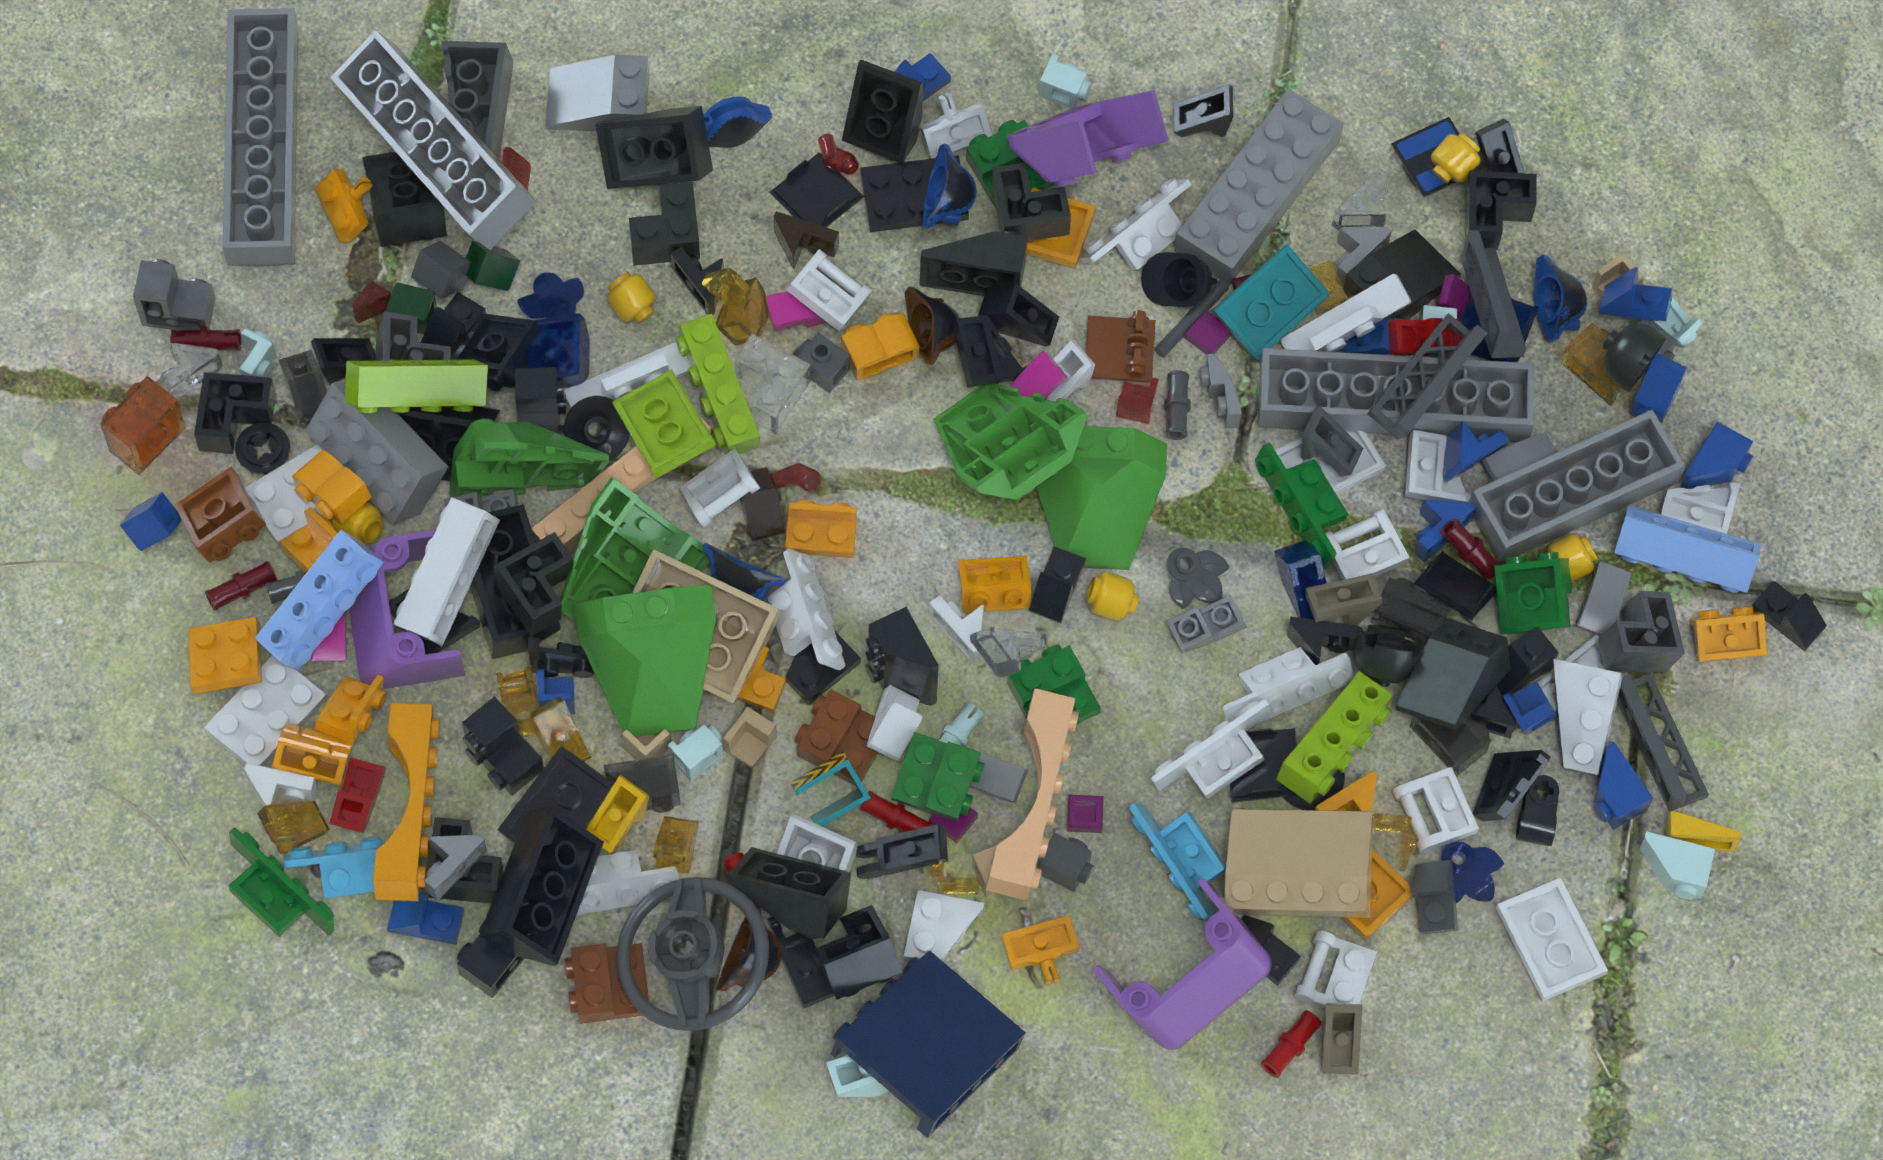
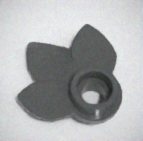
(1199, 580)

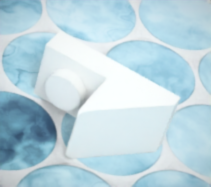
(1076, 366)
(950, 621)
(894, 723)
(272, 783)

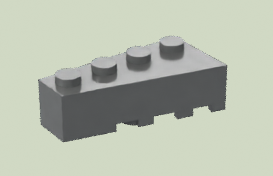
(479, 86)

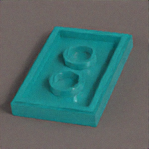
(1271, 302)

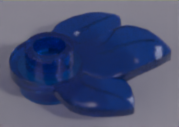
(552, 297)
(1474, 874)

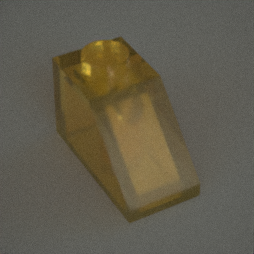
(1585, 360)

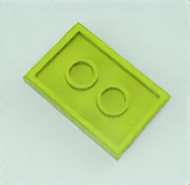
(663, 423)

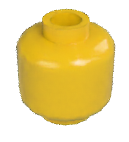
(1455, 158)
(631, 298)
(363, 524)
(1578, 551)
(1111, 596)

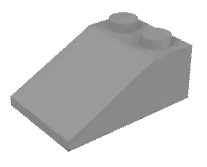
(597, 91)

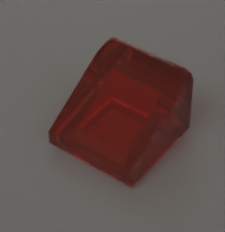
(517, 166)
(371, 302)

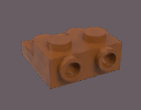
(220, 516)
(835, 729)
(597, 984)

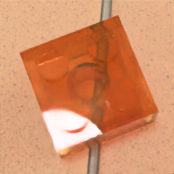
(142, 424)

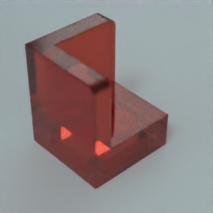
(1137, 401)

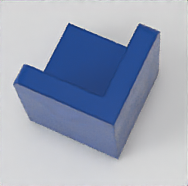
(151, 521)
(553, 688)
(1530, 707)

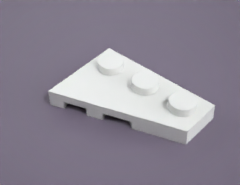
(1585, 713)

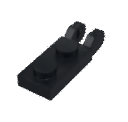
(904, 852)
(802, 966)

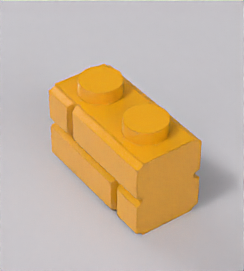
(312, 754)

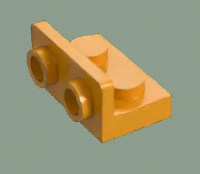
(821, 528)
(309, 541)
(995, 583)
(1729, 634)
(351, 708)

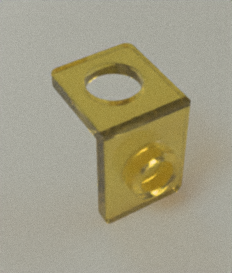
(1328, 277)
(1402, 825)
(946, 885)

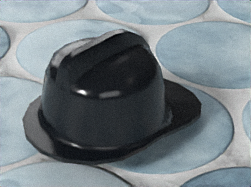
(1176, 279)

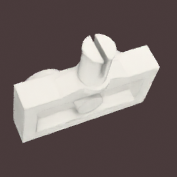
(954, 127)

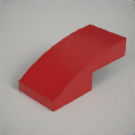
(1409, 335)
(358, 795)

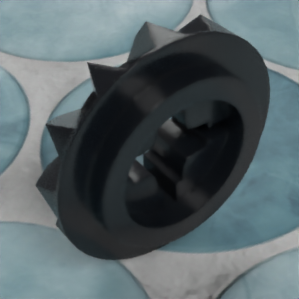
(256, 436)

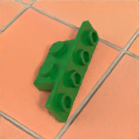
(1305, 499)
(271, 892)

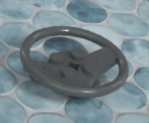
(690, 972)

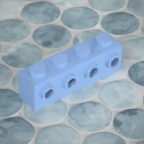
(1687, 549)
(319, 600)

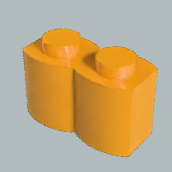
(880, 345)
(330, 487)

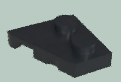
(813, 679)
(1507, 782)

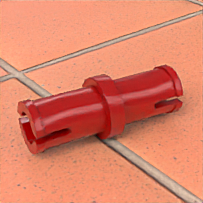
(892, 814)
(1291, 1043)

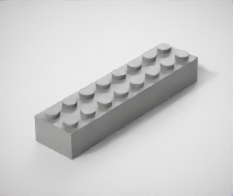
(260, 137)
(433, 140)
(1347, 385)

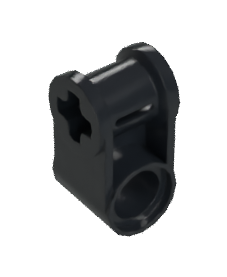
(1538, 816)

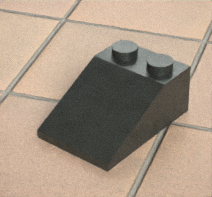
(884, 112)
(655, 148)
(401, 202)
(975, 263)
(1415, 263)
(1454, 674)
(793, 891)

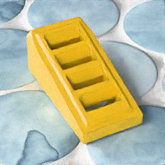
(1701, 832)

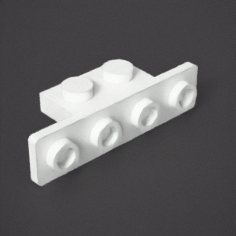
(1145, 231)
(1350, 318)
(631, 375)
(805, 613)
(1290, 682)
(1221, 756)
(620, 883)

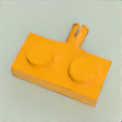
(344, 204)
(762, 687)
(1041, 946)

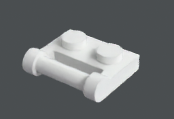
(825, 296)
(725, 476)
(1371, 556)
(1446, 806)
(1348, 975)

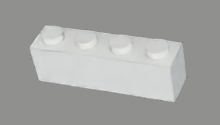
(446, 571)

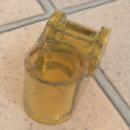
(519, 696)

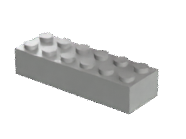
(1259, 186)
(1577, 486)

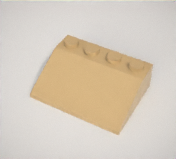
(740, 629)
(1299, 863)

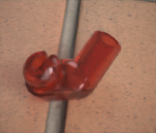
(835, 157)
(798, 475)

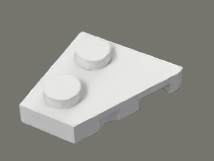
(1426, 470)
(1702, 505)
(939, 924)

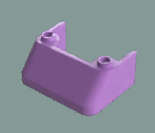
(1078, 137)
(379, 649)
(1203, 992)

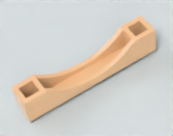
(571, 516)
(1015, 858)

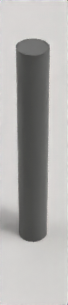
(1190, 318)

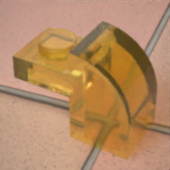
(743, 305)

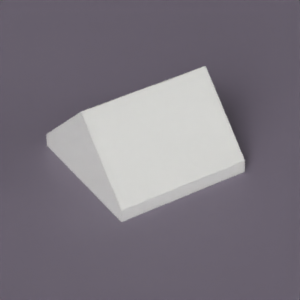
(817, 844)

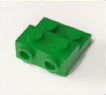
(995, 151)
(1533, 593)
(1056, 673)
(938, 777)

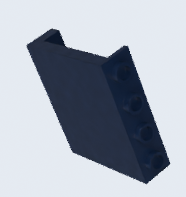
(929, 1040)

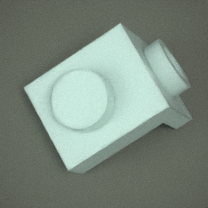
(1680, 325)
(262, 354)

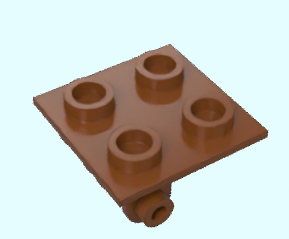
(1121, 347)

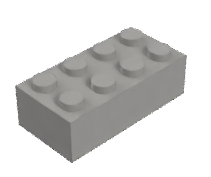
(379, 450)

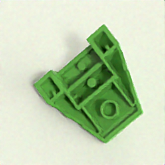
(1008, 440)
(520, 457)
(1105, 495)
(618, 545)
(650, 654)

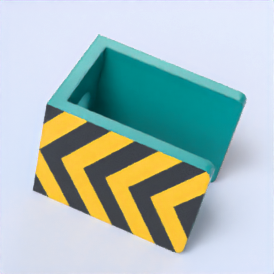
(822, 772)

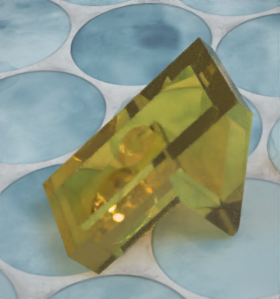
(558, 729)
(293, 824)
(676, 843)

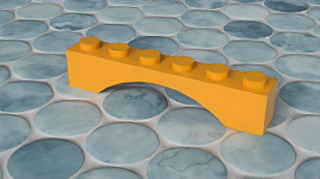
(399, 860)

